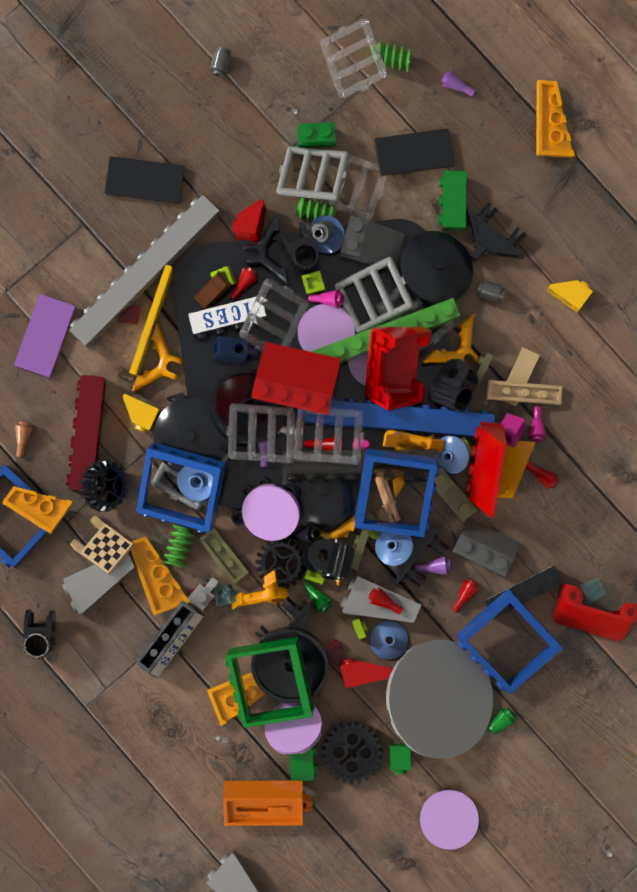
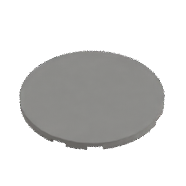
(439, 699)

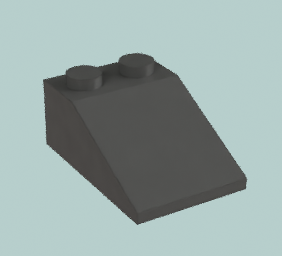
(371, 242)

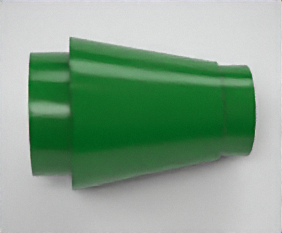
(503, 720)

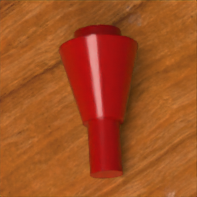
(246, 278)
(327, 444)
(547, 478)
(467, 591)
(380, 598)

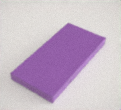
(45, 336)

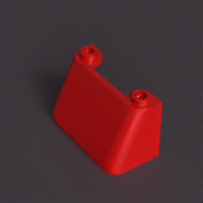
(393, 366)
(571, 613)

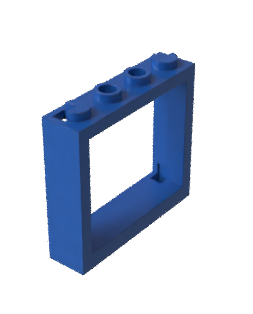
(189, 460)
(403, 460)
(7, 559)
(489, 613)

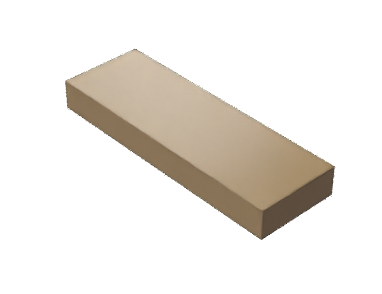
(522, 368)

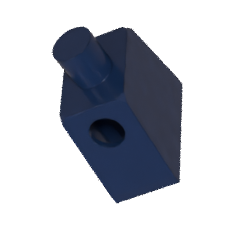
(225, 349)

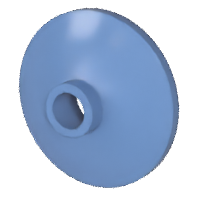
(334, 243)
(459, 455)
(190, 487)
(397, 555)
(381, 632)

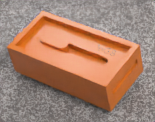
(265, 803)

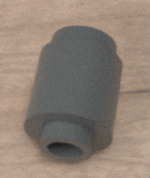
(221, 62)
(322, 231)
(491, 291)

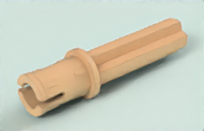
(387, 499)

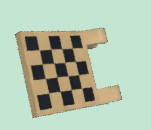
(105, 548)

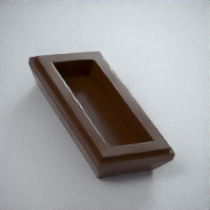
(212, 290)

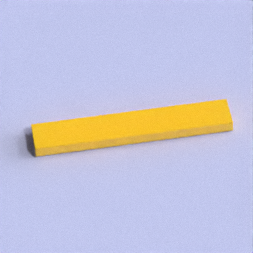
(151, 321)

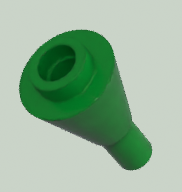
(320, 600)

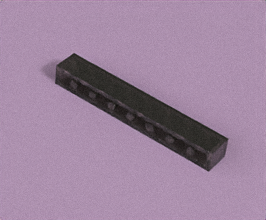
(331, 471)

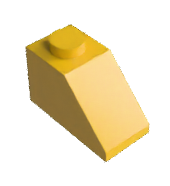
(571, 293)
(141, 413)

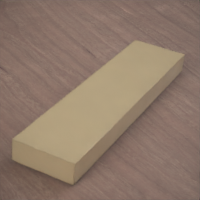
(524, 392)

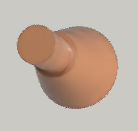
(23, 433)

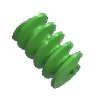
(395, 57)
(314, 209)
(179, 546)

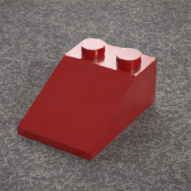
(362, 672)

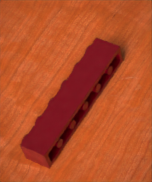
(87, 427)

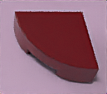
(130, 315)
(335, 652)

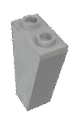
(93, 584)
(358, 603)
(231, 876)

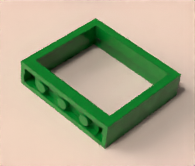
(278, 715)

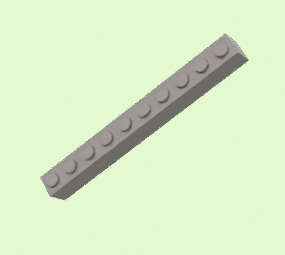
(144, 271)

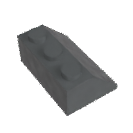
(486, 547)

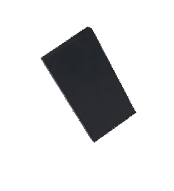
(414, 152)
(144, 179)

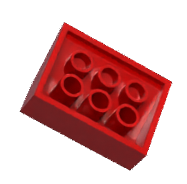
(296, 378)
(487, 466)

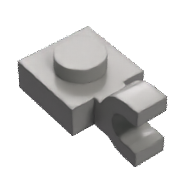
(202, 595)

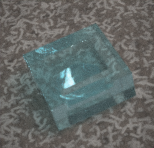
(593, 589)
(224, 595)

